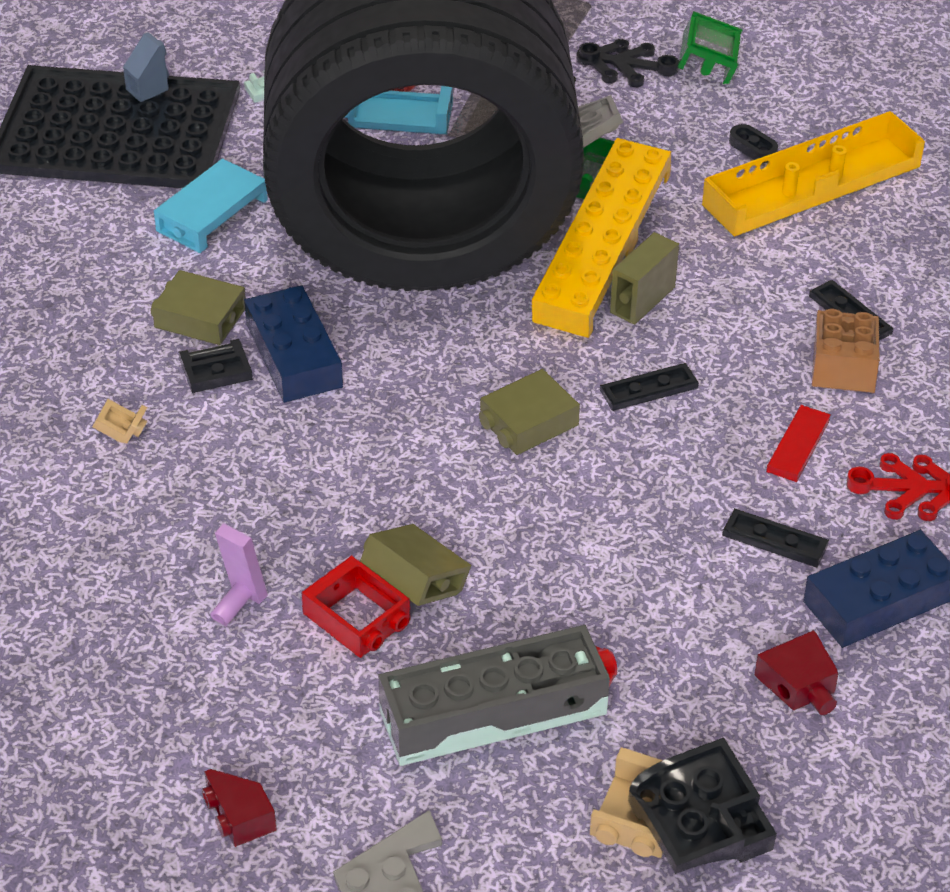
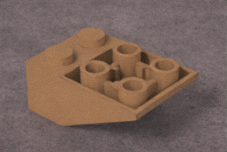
(846, 351)

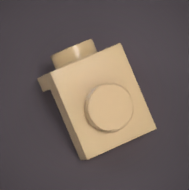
(120, 422)

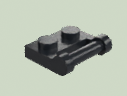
(215, 366)

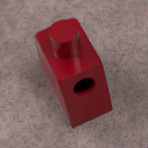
(800, 673)

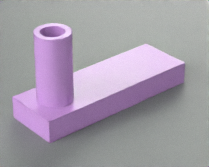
(242, 572)

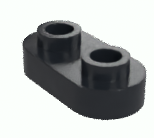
(752, 141)

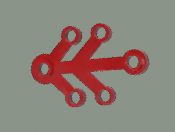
(862, 480)

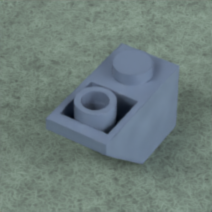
(146, 69)

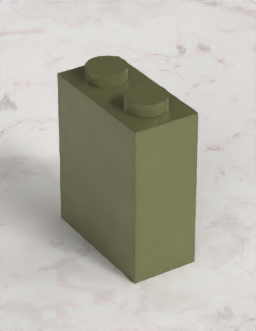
(644, 278)
(198, 307)
(529, 412)
(415, 564)

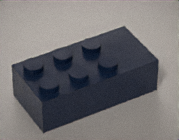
(293, 343)
(879, 588)

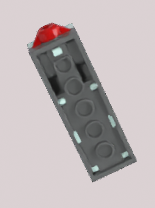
(495, 694)

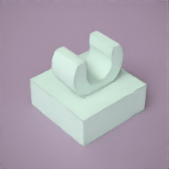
(255, 88)

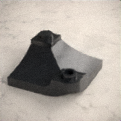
(702, 808)

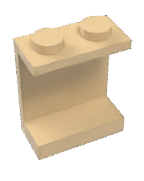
(616, 819)

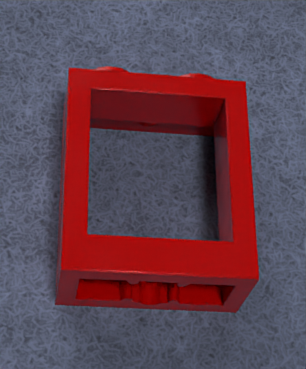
(340, 582)

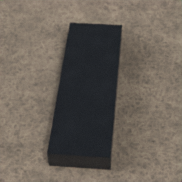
(833, 296)
(649, 386)
(775, 538)

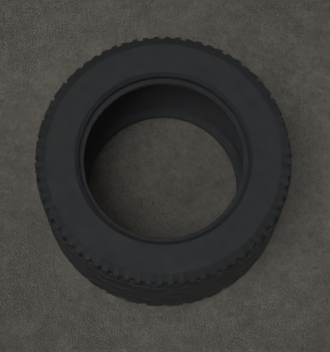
(430, 209)

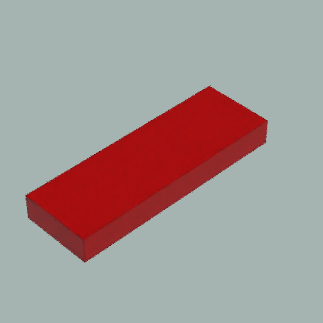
(798, 443)

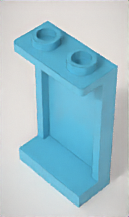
(405, 112)
(208, 203)

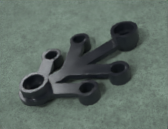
(597, 56)

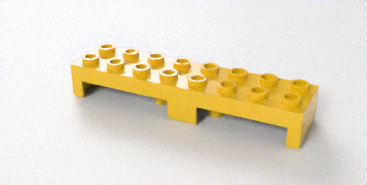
(805, 179)
(600, 237)

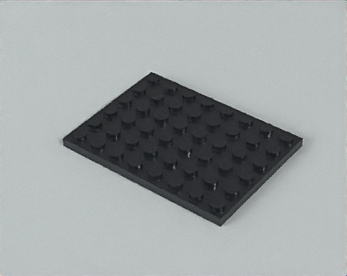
(96, 130)

